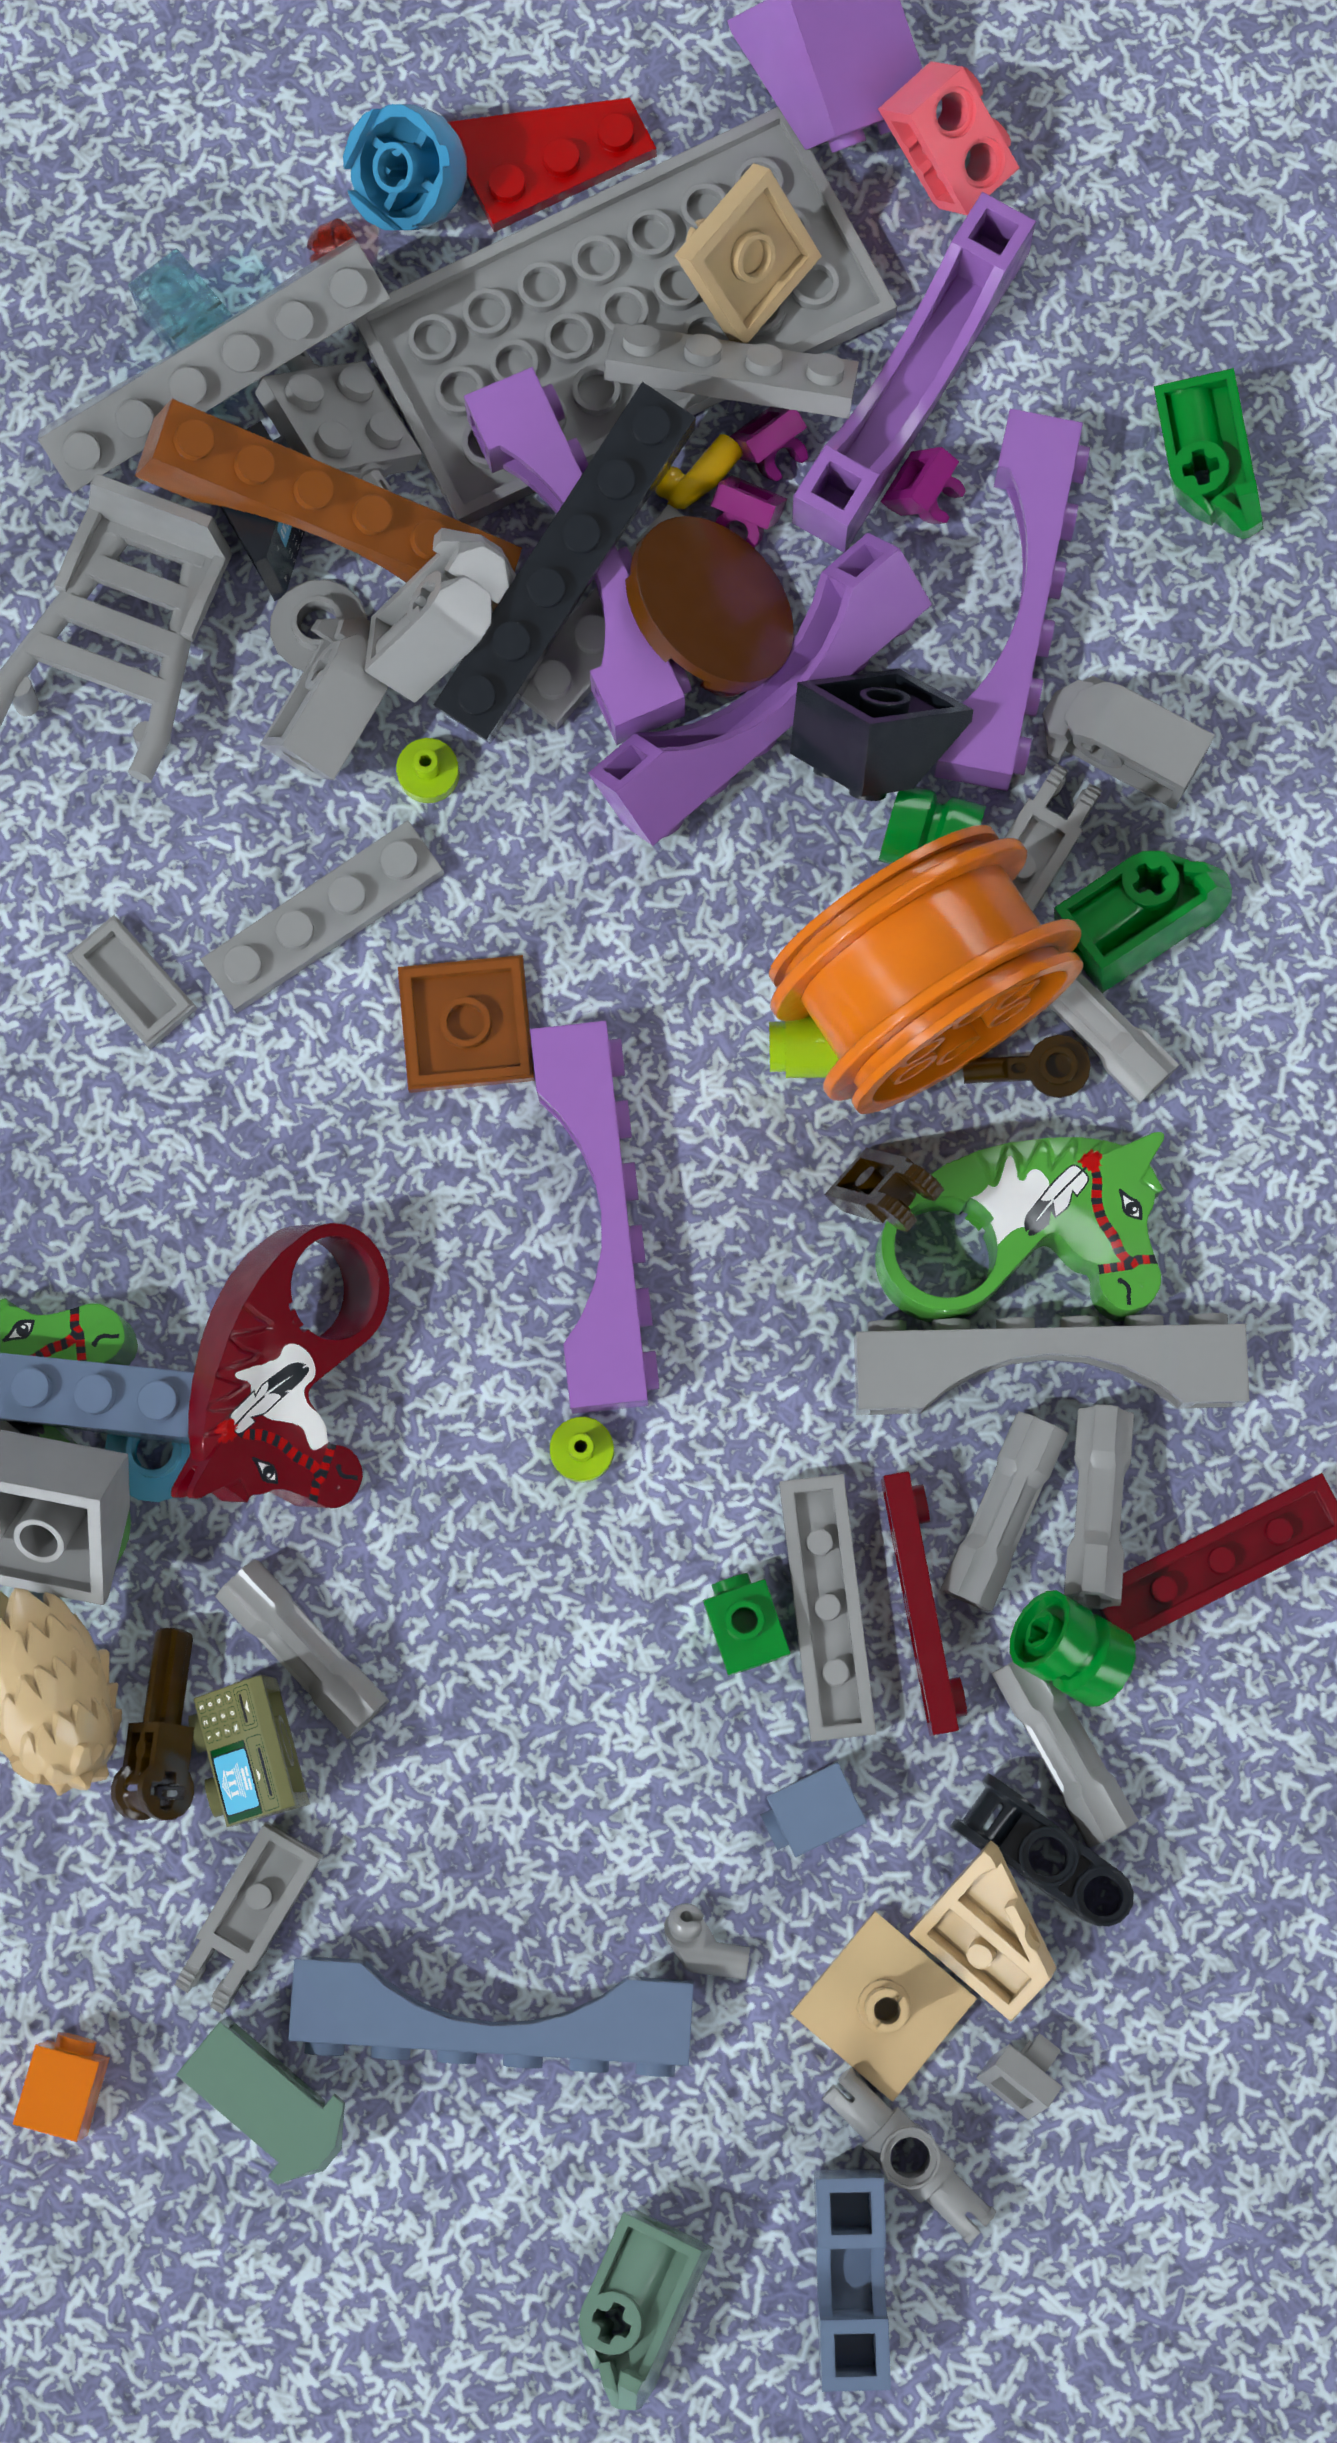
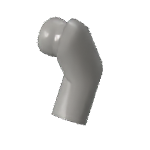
(697, 1947)

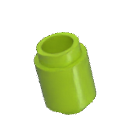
(799, 1049)

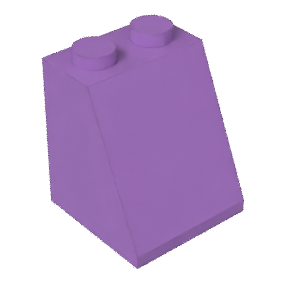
(829, 63)

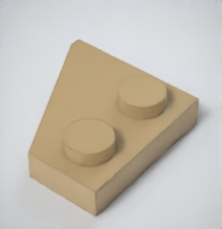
(988, 1935)

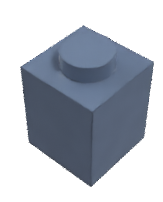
(812, 1811)

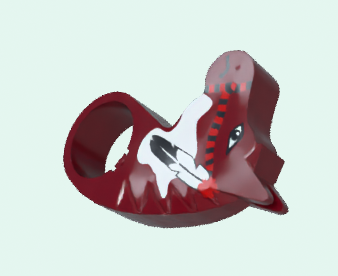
(255, 1372)

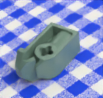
(266, 2101)
(654, 2277)

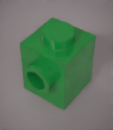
(745, 1624)

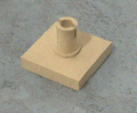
(748, 254)
(883, 2006)

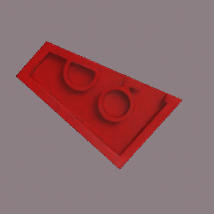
(549, 154)

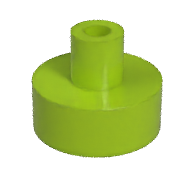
(431, 782)
(586, 1465)

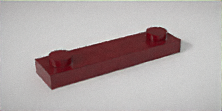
(1226, 1558)
(941, 1696)

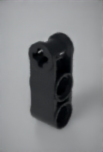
(1015, 1832)

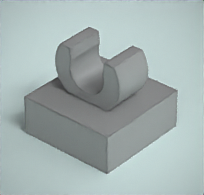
(1021, 2076)

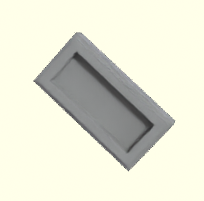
(132, 982)

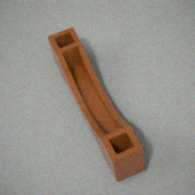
(248, 473)

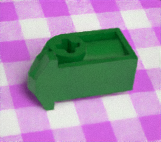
(1207, 432)
(1132, 928)

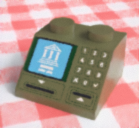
(248, 1751)

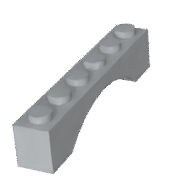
(216, 364)
(1181, 1363)

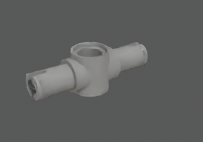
(933, 2180)

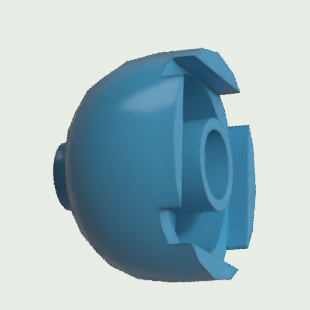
(404, 167)

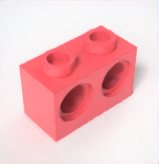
(940, 145)

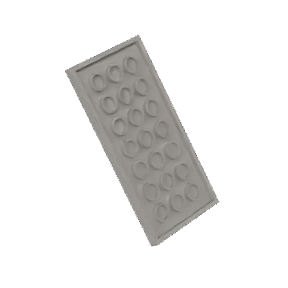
(564, 283)

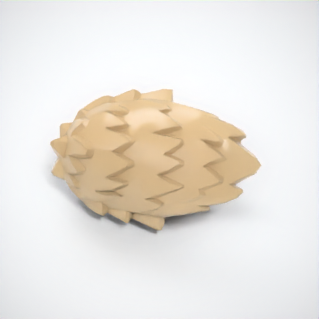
(54, 1694)

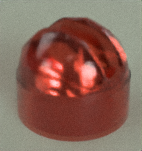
(328, 237)

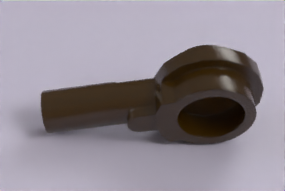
(1055, 1067)

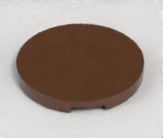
(710, 603)

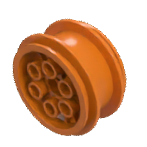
(924, 968)

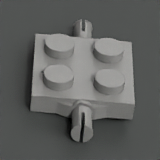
(339, 418)

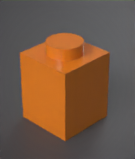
(62, 2087)

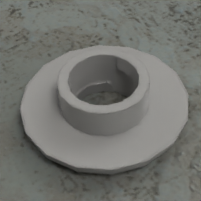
(296, 605)

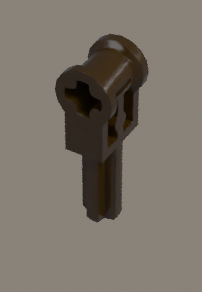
(159, 1746)

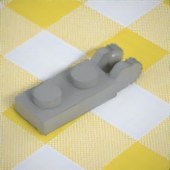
(1048, 835)
(251, 1910)

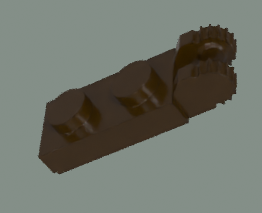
(882, 1188)

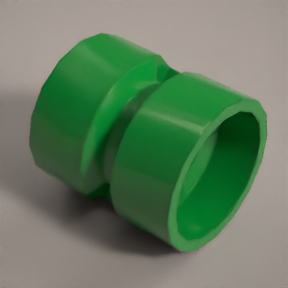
(921, 819)
(1072, 1648)

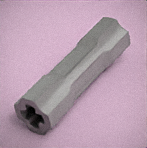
(1125, 1050)
(1102, 1461)
(988, 1549)
(297, 1643)
(1086, 1785)

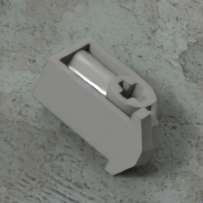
(437, 613)
(328, 702)
(1125, 737)

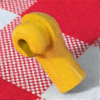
(705, 474)

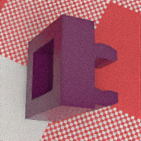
(767, 435)
(921, 482)
(750, 505)

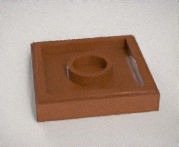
(466, 1024)

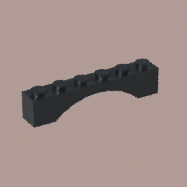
(566, 561)

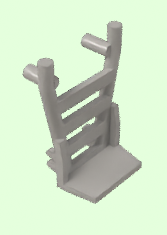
(114, 519)

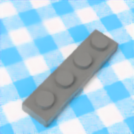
(731, 370)
(565, 671)
(322, 916)
(827, 1608)

